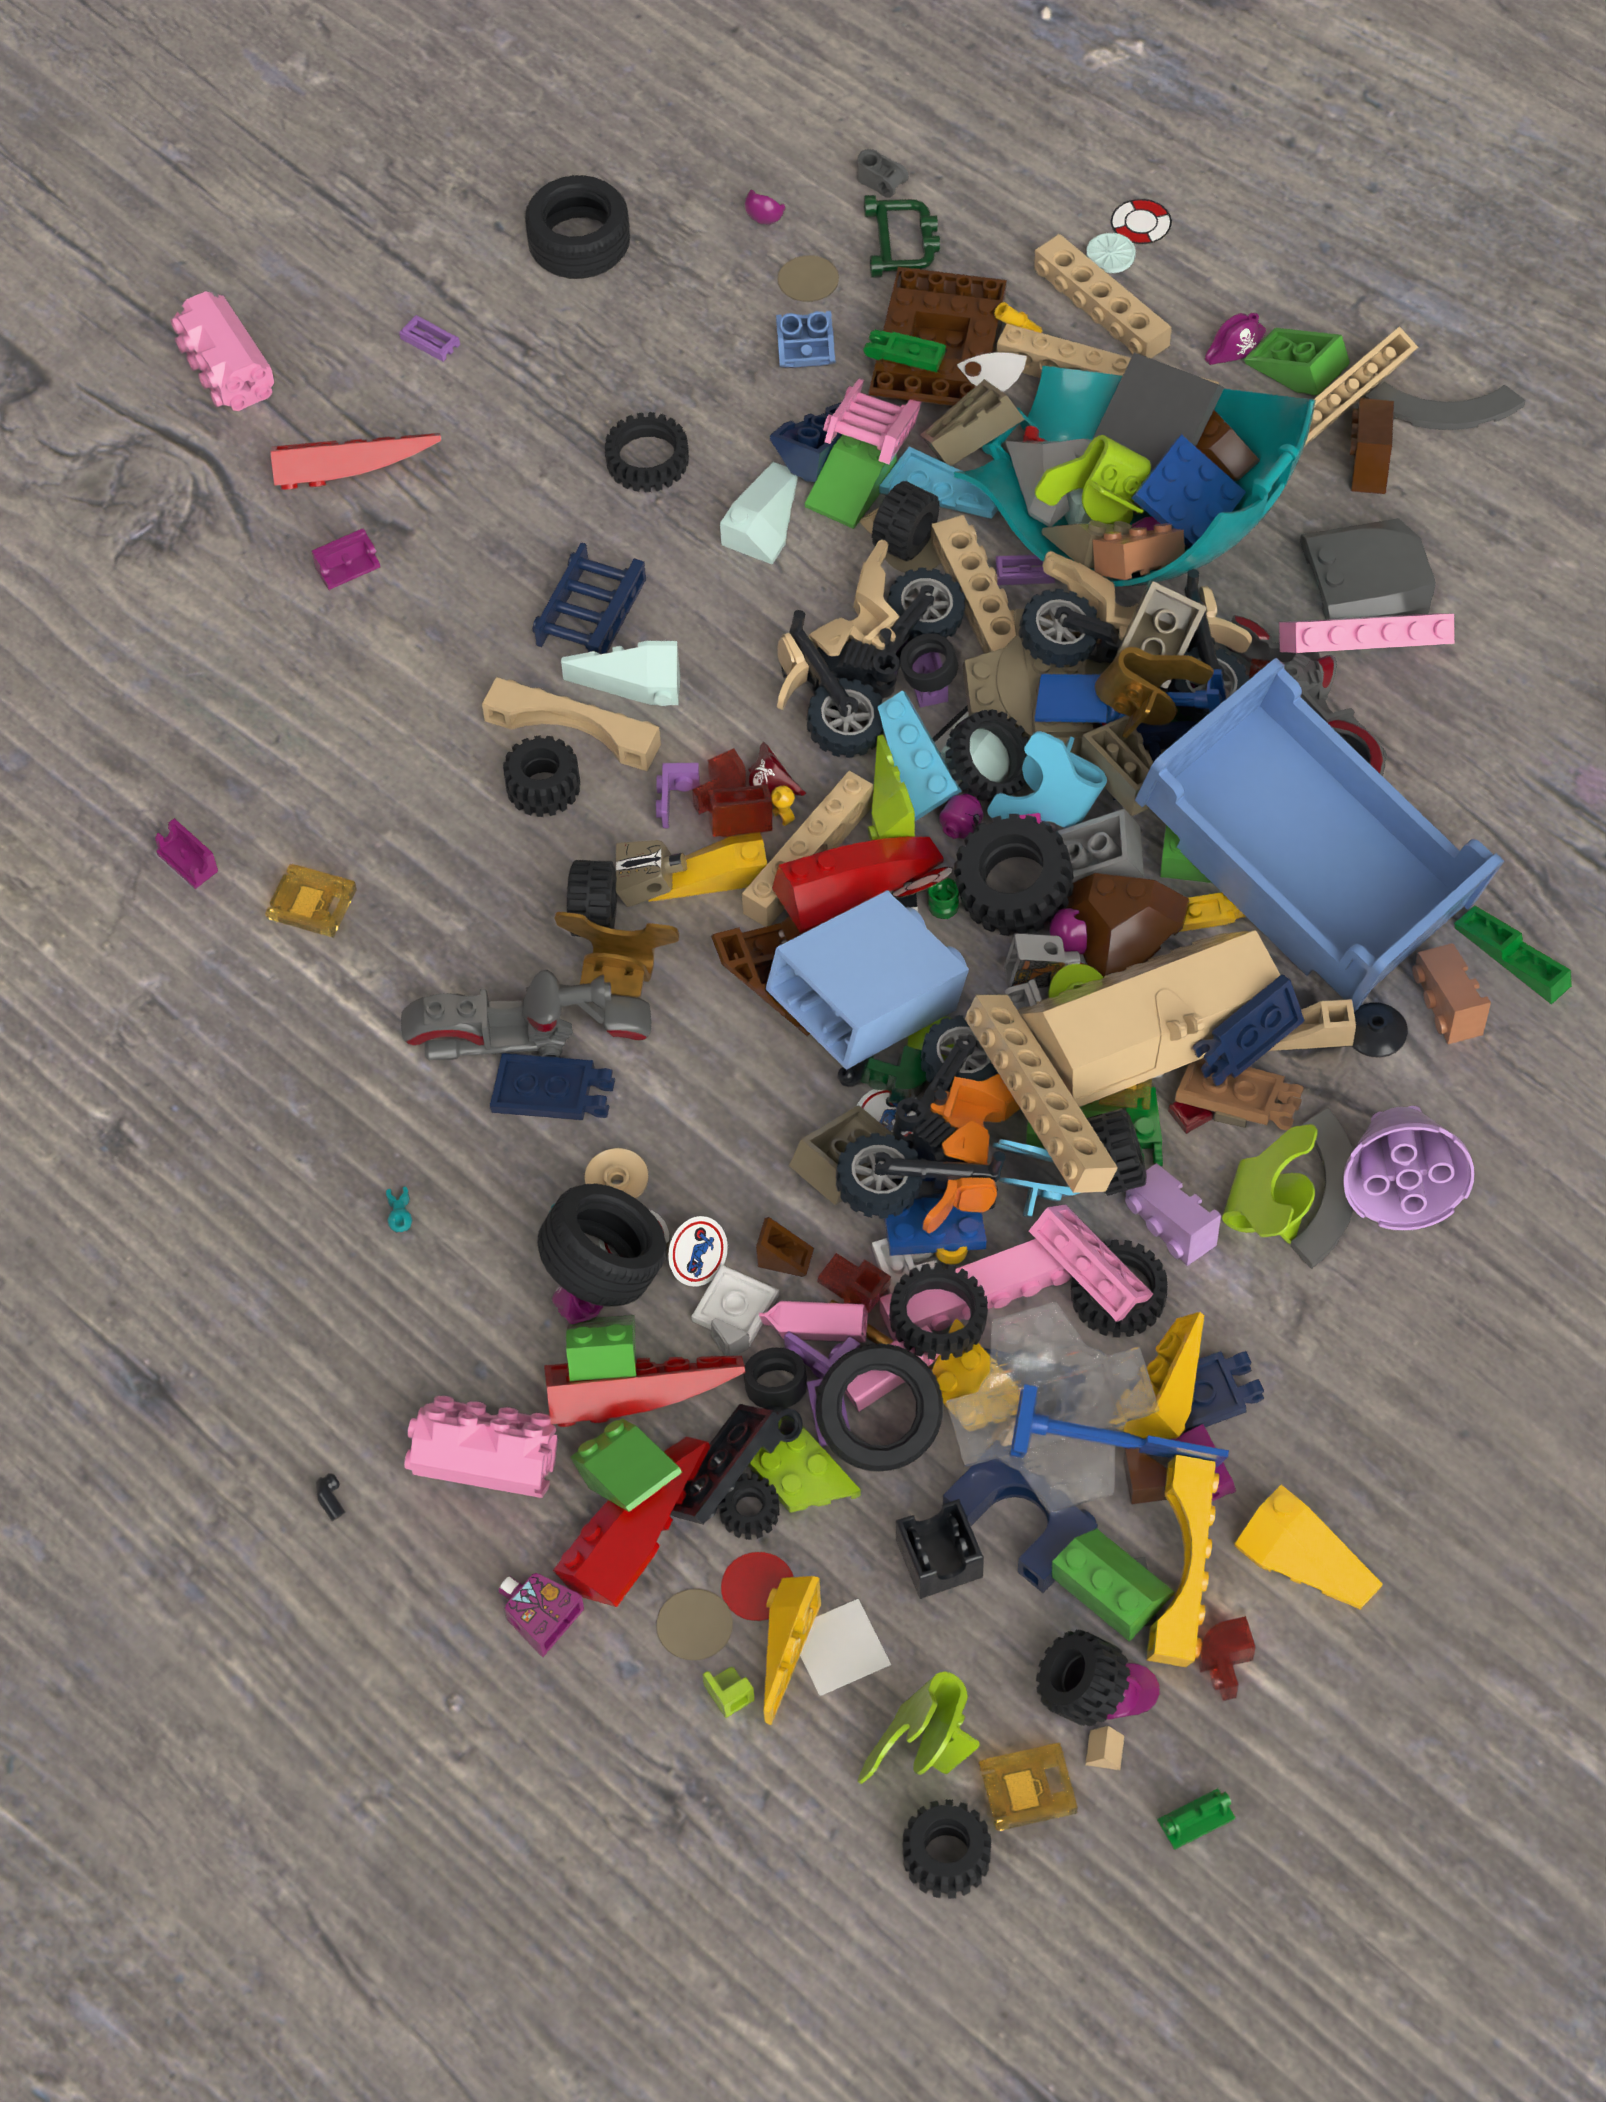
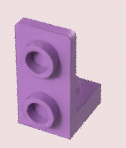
(674, 777)
(816, 1361)

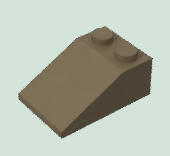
(1077, 538)
(1162, 623)
(819, 1151)

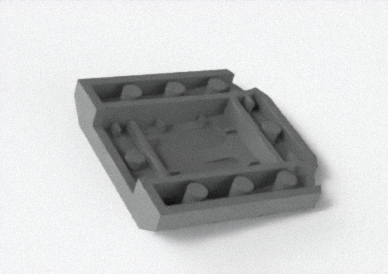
(1370, 570)

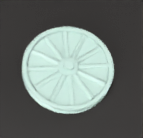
(1111, 252)

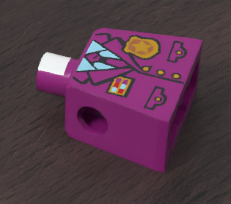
(540, 1609)

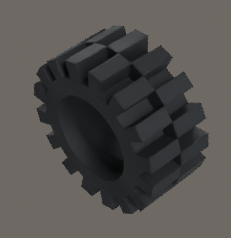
(750, 1524)

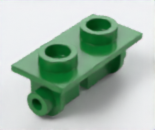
(1197, 1818)

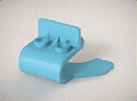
(1061, 781)
(1046, 1191)

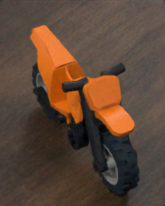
(945, 1137)

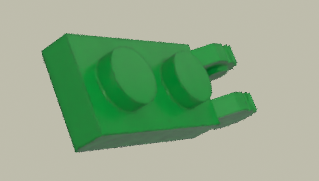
(905, 350)
(1148, 1127)

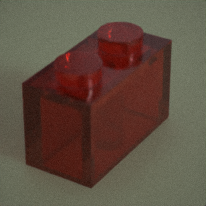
(740, 810)

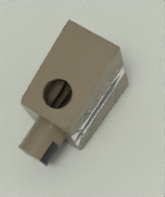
(645, 870)

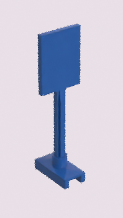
(1075, 699)
(1030, 1422)

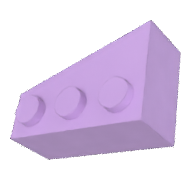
(1174, 1215)

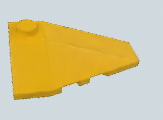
(720, 867)
(1172, 1380)
(1298, 1544)

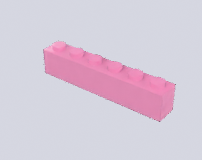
(1366, 632)
(1003, 1276)

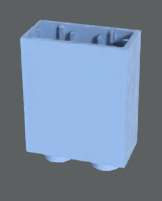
(867, 978)

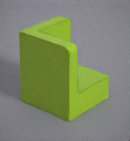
(729, 1690)

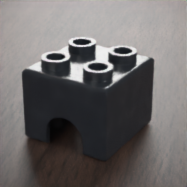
(940, 1550)

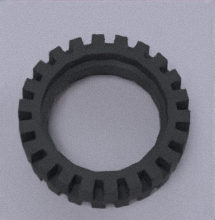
(647, 476)
(963, 763)
(949, 1281)
(1133, 1320)

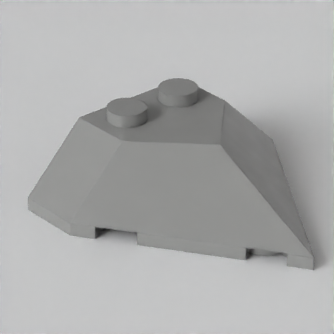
(1031, 461)

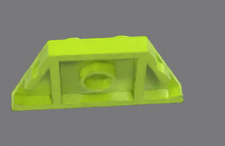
(803, 1473)

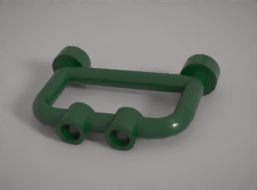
(928, 225)

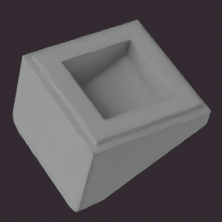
(729, 1338)

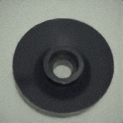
(1379, 1040)

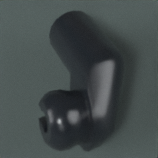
(852, 1075)
(326, 1498)

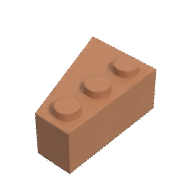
(1138, 551)
(1451, 994)

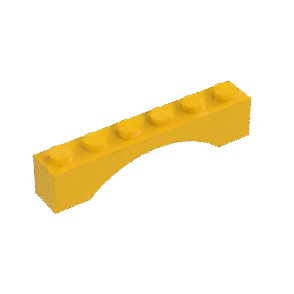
(1189, 1492)

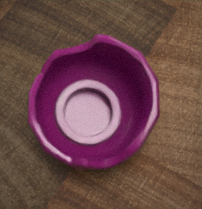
(763, 208)
(1070, 930)

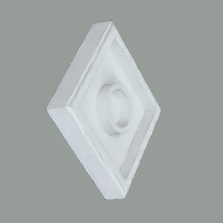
(736, 1301)

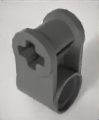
(878, 172)

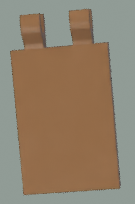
(1247, 1096)

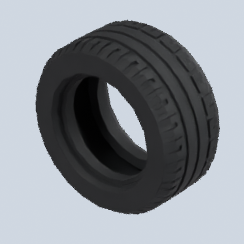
(577, 198)
(585, 1267)
(925, 1391)

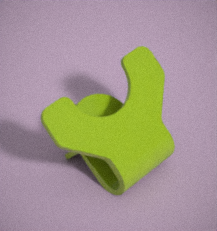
(1108, 480)
(1264, 1198)
(937, 1710)

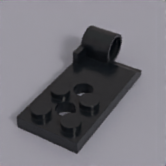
(731, 1453)

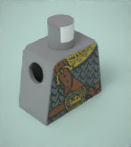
(1036, 958)

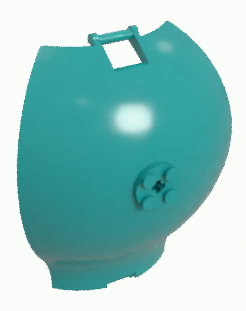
(1071, 408)

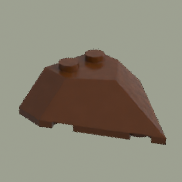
(1226, 448)
(1125, 919)
(751, 957)

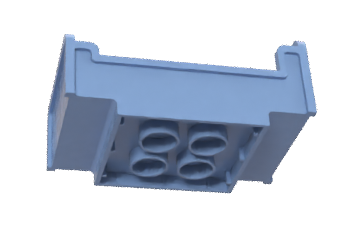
(1310, 836)

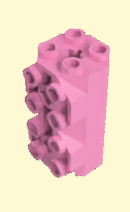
(223, 352)
(482, 1449)

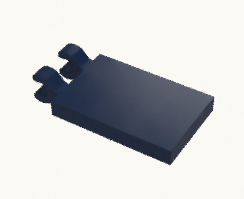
(1251, 1031)
(550, 1087)
(1216, 1392)

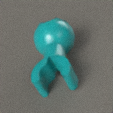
(400, 1218)

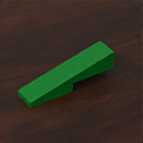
(1507, 948)

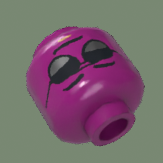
(961, 815)

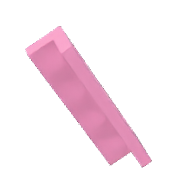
(1089, 1261)

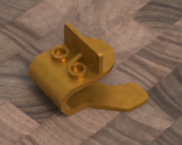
(1134, 683)
(620, 955)

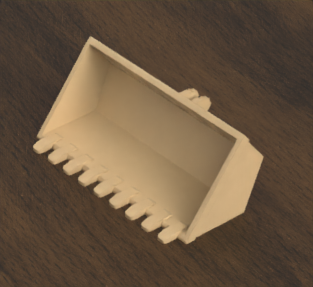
(1148, 1015)

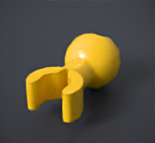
(782, 799)

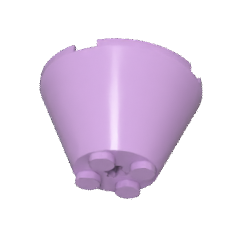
(1407, 1171)

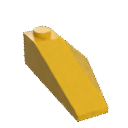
(790, 1621)

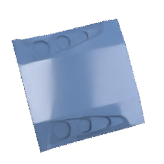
(805, 339)

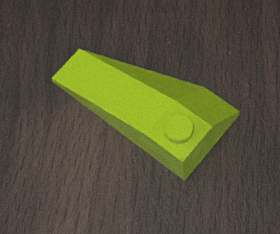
(891, 805)

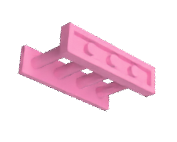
(872, 421)

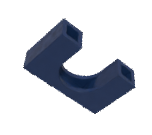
(994, 1481)

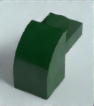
(902, 1081)

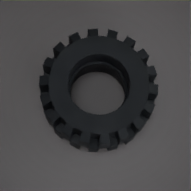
(905, 520)
(537, 757)
(593, 891)
(1121, 1141)
(1082, 1678)
(952, 1822)

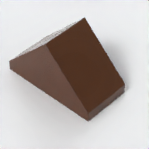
(782, 1250)
(1144, 1477)

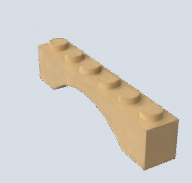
(519, 706)
(1324, 1026)

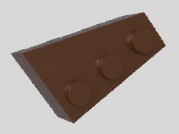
(1371, 445)

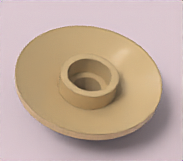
(618, 1165)

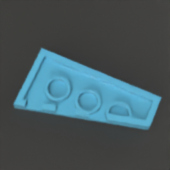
(939, 480)
(916, 756)

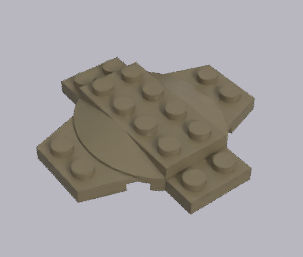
(1010, 684)

